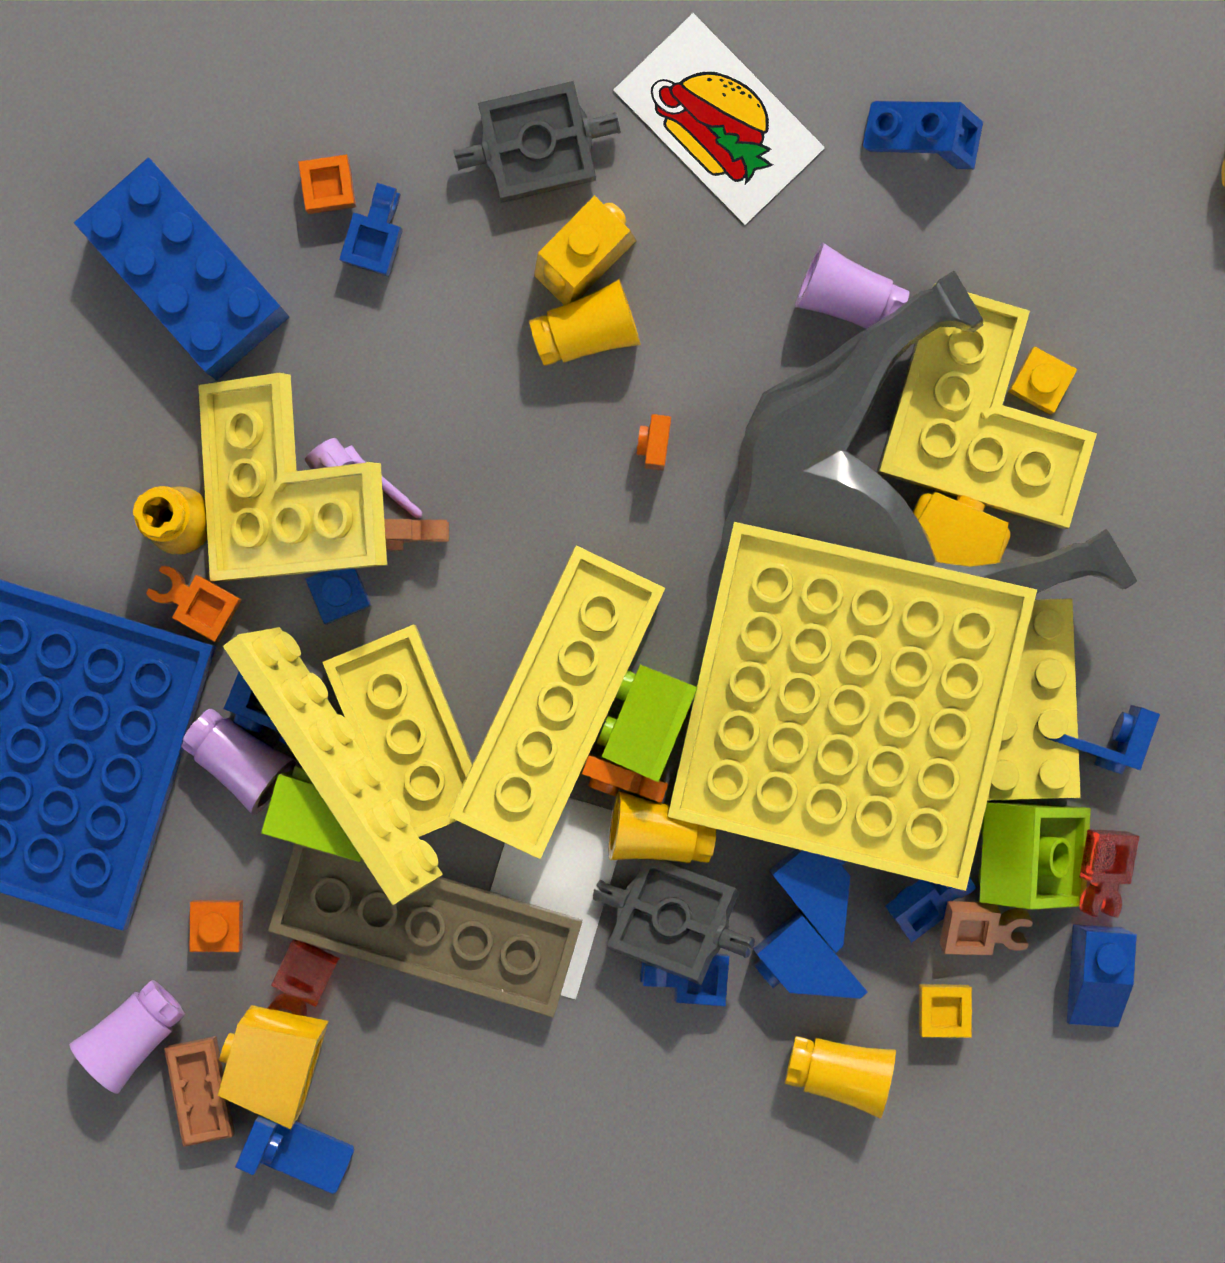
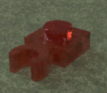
(1106, 863)
(302, 977)

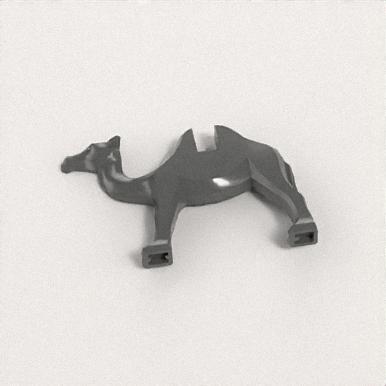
(810, 486)

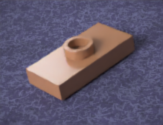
(195, 1085)

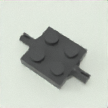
(537, 141)
(673, 919)

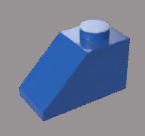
(819, 889)
(804, 962)
(1100, 974)

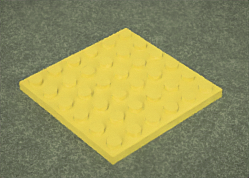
(851, 704)

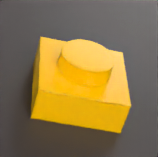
(1042, 380)
(945, 1010)

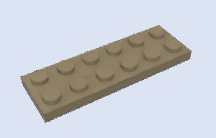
(438, 933)

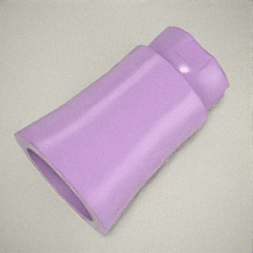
(848, 290)
(236, 759)
(127, 1036)

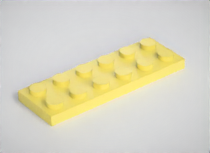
(557, 702)
(334, 761)

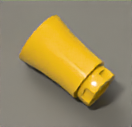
(586, 326)
(188, 523)
(646, 832)
(842, 1072)

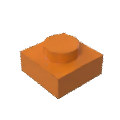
(327, 184)
(654, 442)
(216, 926)

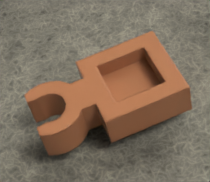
(408, 530)
(977, 926)

